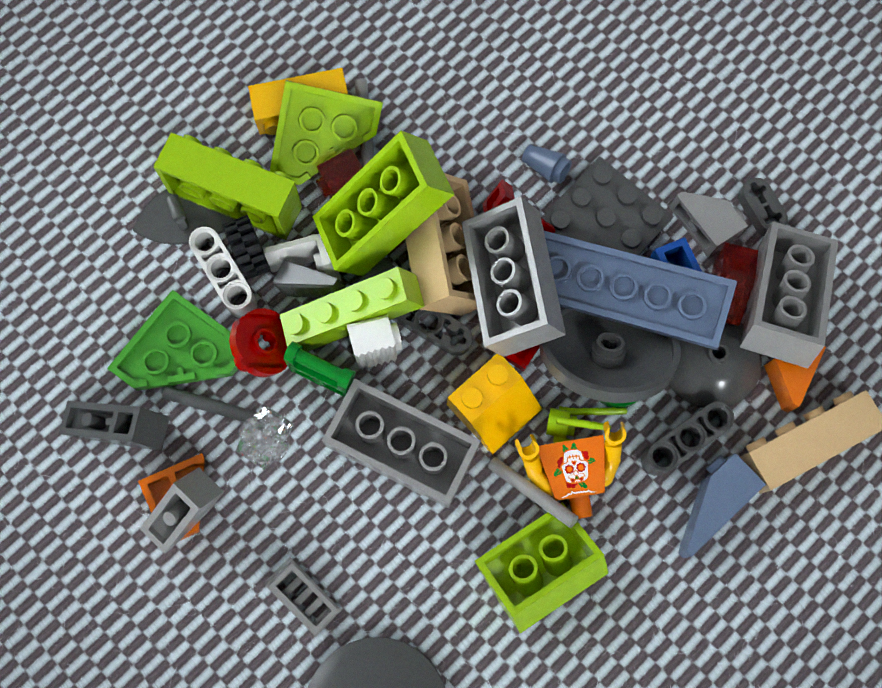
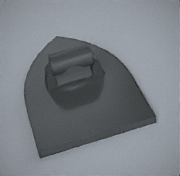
(173, 219)

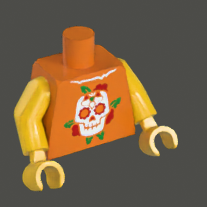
(574, 467)

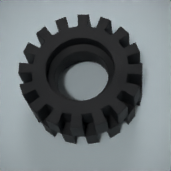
(246, 247)

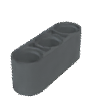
(702, 434)

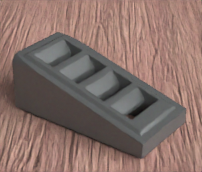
(304, 282)

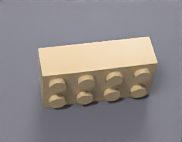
(440, 255)

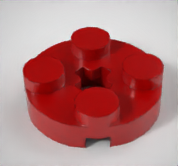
(245, 348)

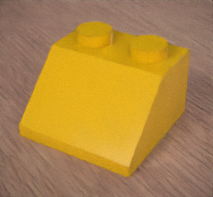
(494, 403)

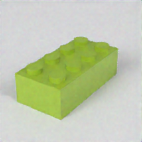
(229, 184)
(382, 204)

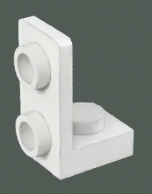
(301, 252)

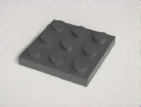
(608, 211)

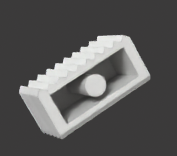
(374, 341)

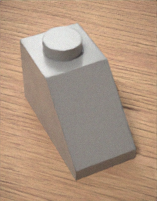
(708, 220)
(181, 509)

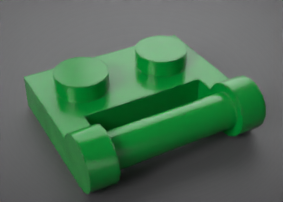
(318, 370)

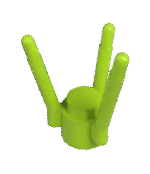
(564, 420)

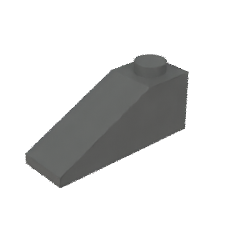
(115, 424)

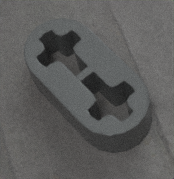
(760, 208)

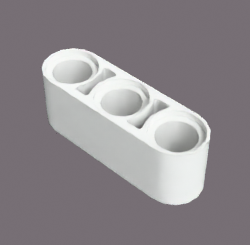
(217, 259)

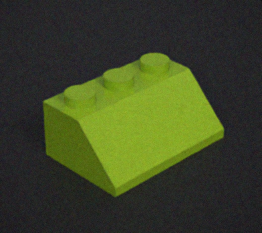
(541, 569)

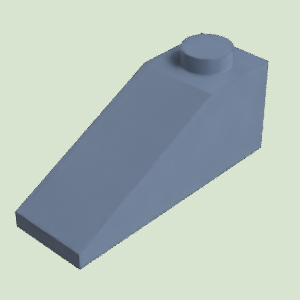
(719, 498)

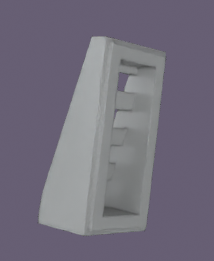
(293, 605)

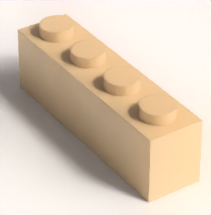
(815, 440)

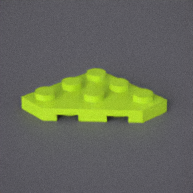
(318, 126)

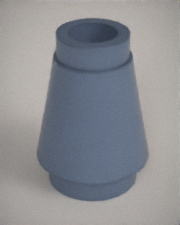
(548, 163)

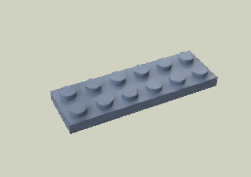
(640, 291)

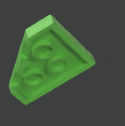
(175, 348)

